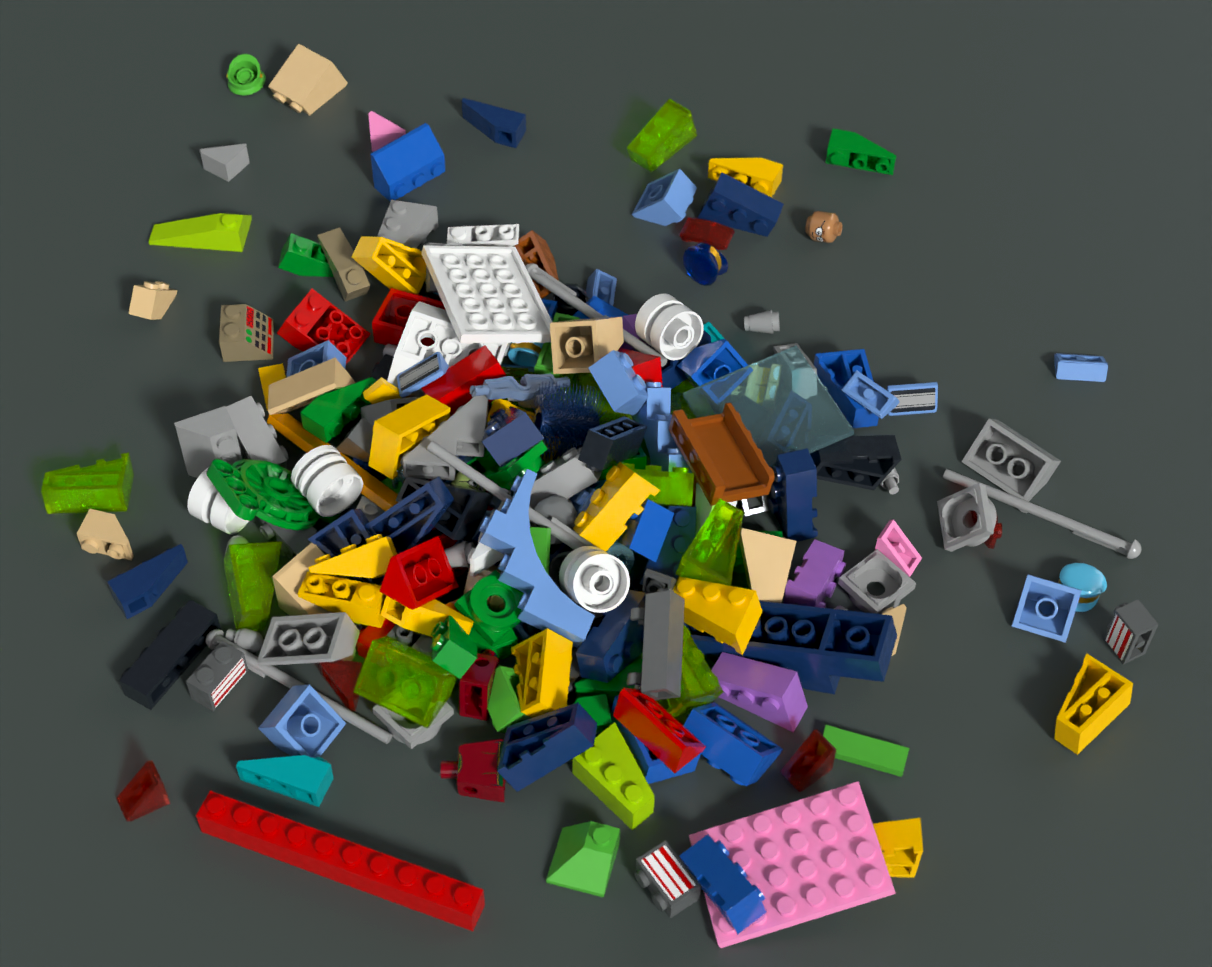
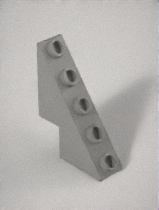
(458, 435)

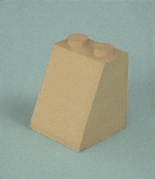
(306, 81)
(583, 342)
(766, 563)
(289, 579)

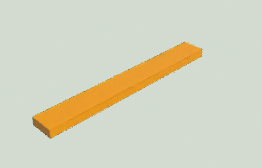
(294, 431)

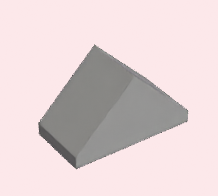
(225, 160)

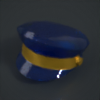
(704, 263)

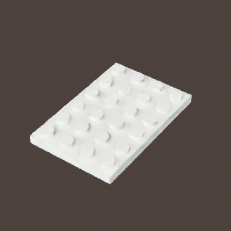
(488, 294)

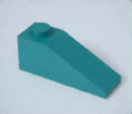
(292, 776)

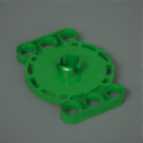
(263, 491)

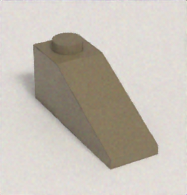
(346, 271)

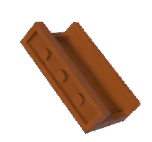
(722, 455)

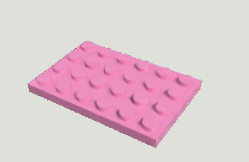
(804, 860)

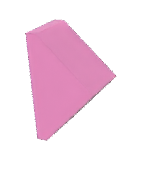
(382, 131)
(898, 548)

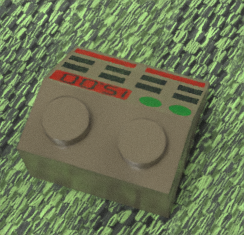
(245, 334)

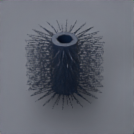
(565, 422)

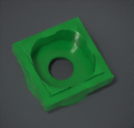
(506, 475)
(489, 623)

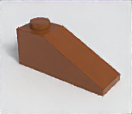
(536, 250)

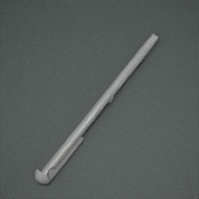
(570, 297)
(558, 529)
(1131, 550)
(215, 636)

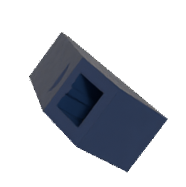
(497, 123)
(144, 584)

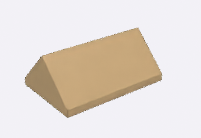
(306, 386)

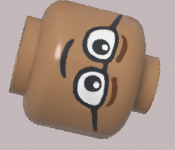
(823, 226)

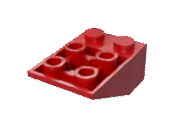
(318, 321)

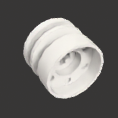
(327, 480)

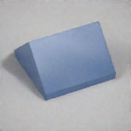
(1046, 608)

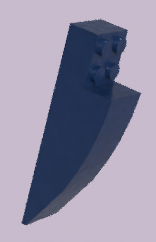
(815, 643)

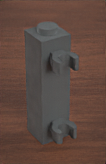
(661, 645)

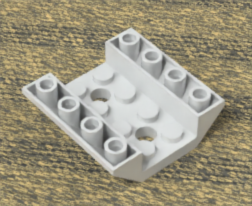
(433, 323)

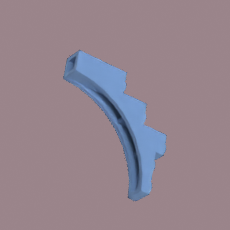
(657, 418)
(543, 602)

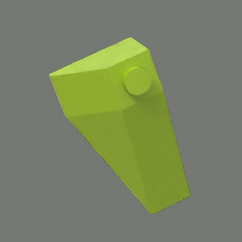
(210, 232)

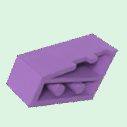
(816, 576)
(761, 689)

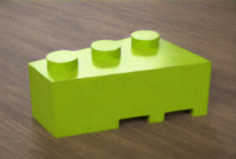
(615, 777)

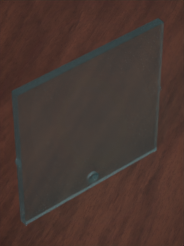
(777, 403)

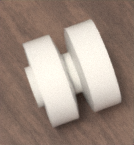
(669, 326)
(210, 507)
(594, 579)

